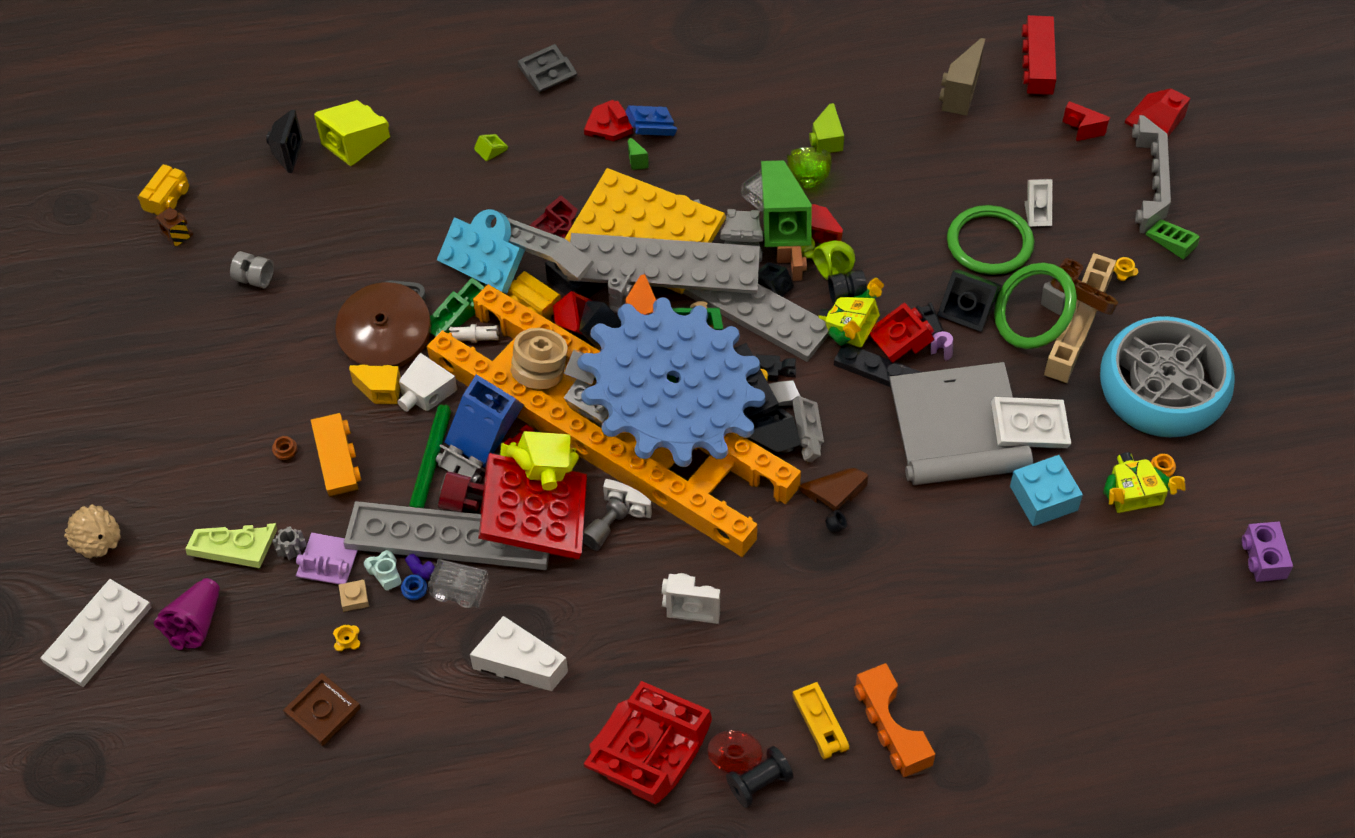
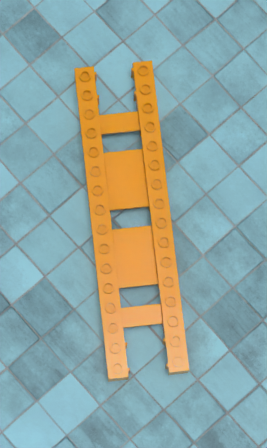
(615, 455)

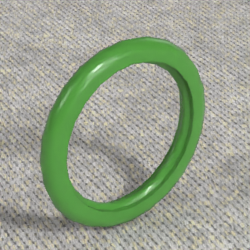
(985, 268)
(1064, 320)

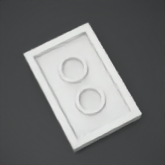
(1030, 422)

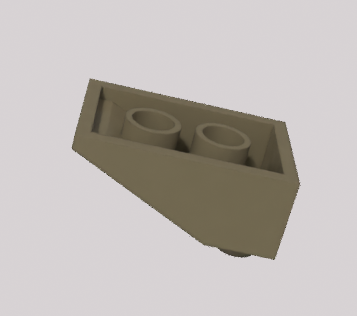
(962, 80)

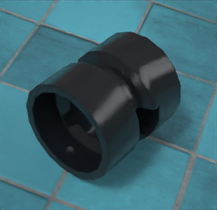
(846, 286)

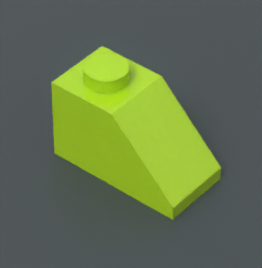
(827, 131)

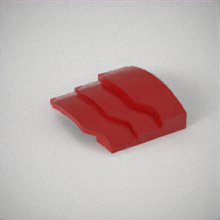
(649, 742)

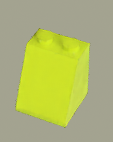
(351, 130)

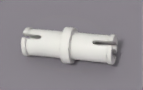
(475, 333)

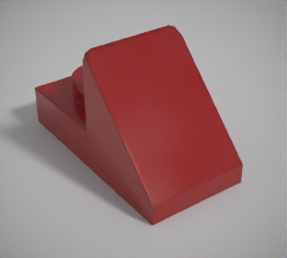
(1090, 123)

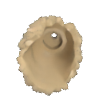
(86, 527)

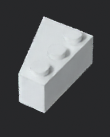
(519, 655)

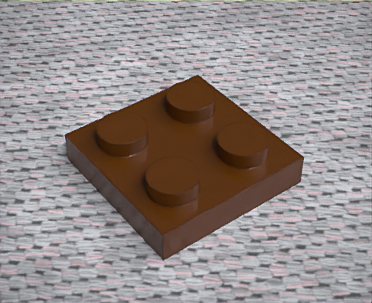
(322, 709)

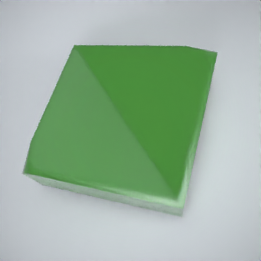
(637, 155)

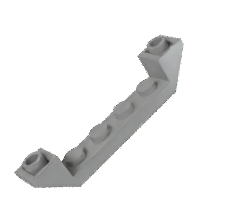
(1151, 136)
(551, 247)

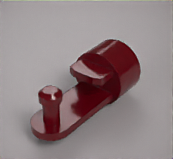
(455, 492)

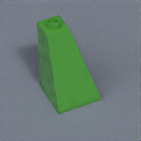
(785, 207)

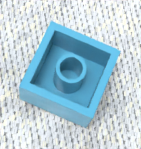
(1046, 490)

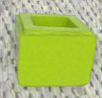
(489, 146)

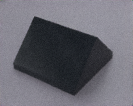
(596, 313)

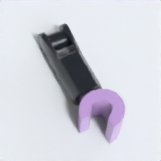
(942, 338)

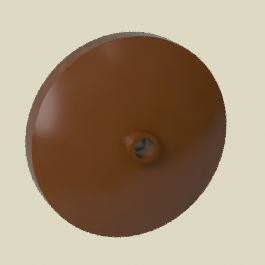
(383, 325)

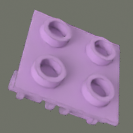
(326, 560)

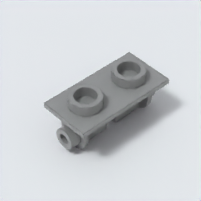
(618, 292)
(453, 458)

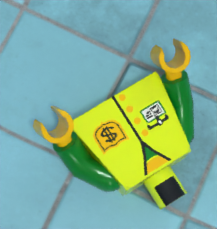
(853, 317)
(1139, 484)

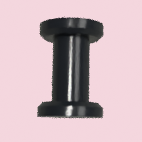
(759, 776)

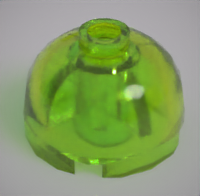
(809, 166)

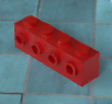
(1040, 55)

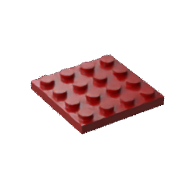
(529, 517)

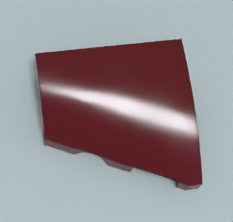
(557, 217)

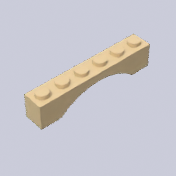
(1070, 342)

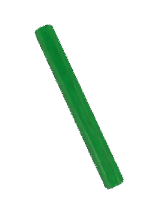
(429, 458)

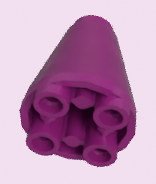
(189, 615)

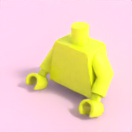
(543, 456)

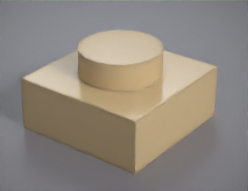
(353, 595)

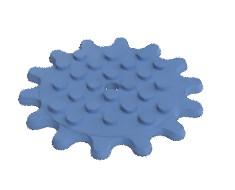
(667, 414)

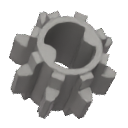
(289, 543)

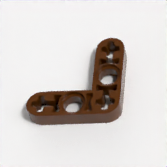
(1085, 292)

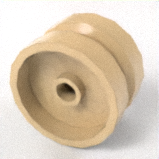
(538, 358)

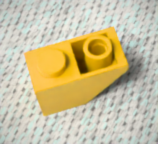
(377, 382)

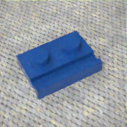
(651, 120)

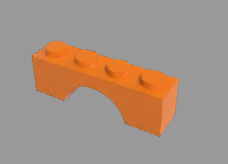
(908, 748)

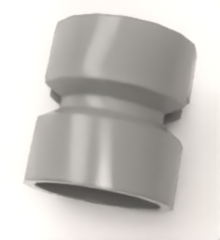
(251, 269)

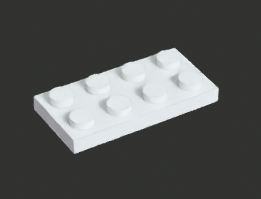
(96, 632)

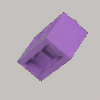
(1272, 550)

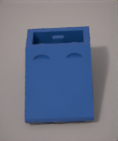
(482, 419)

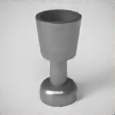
(598, 530)

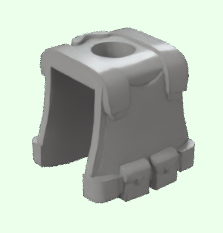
(742, 229)

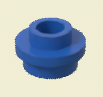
(413, 581)

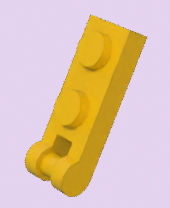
(820, 720)

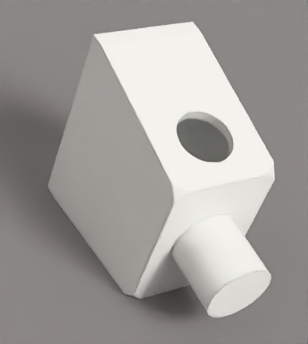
(425, 384)

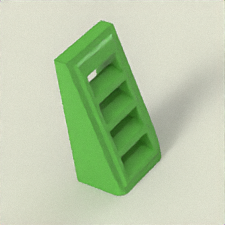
(1185, 242)

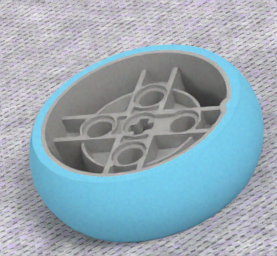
(1167, 376)

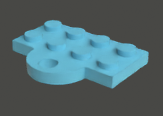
(483, 250)

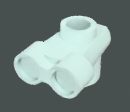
(384, 569)

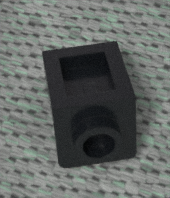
(776, 278)

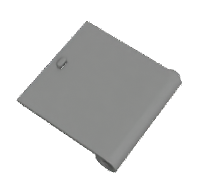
(951, 424)

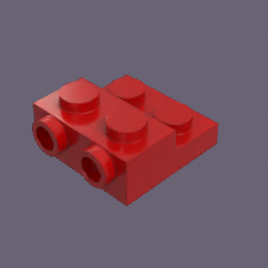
(902, 332)

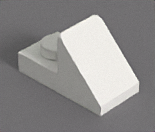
(1039, 202)

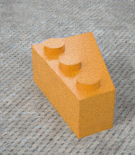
(336, 454)

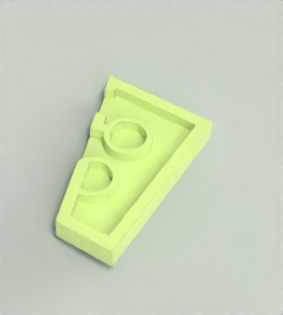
(238, 546)

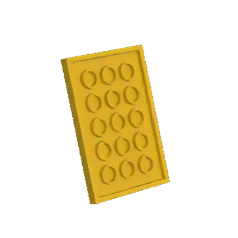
(641, 210)

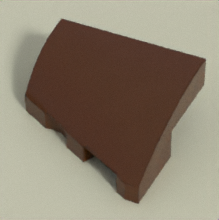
(836, 487)

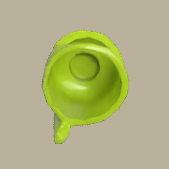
(832, 258)

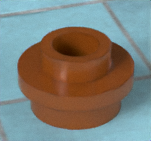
(282, 443)

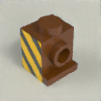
(173, 226)

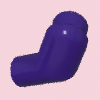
(418, 568)

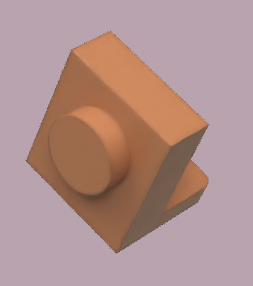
(792, 255)

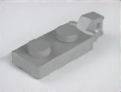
(808, 427)

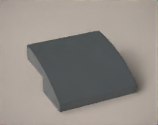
(546, 68)

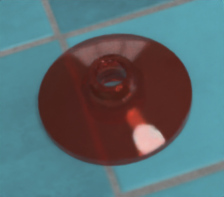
(734, 751)

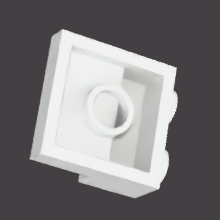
(688, 601)

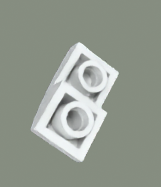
(636, 503)

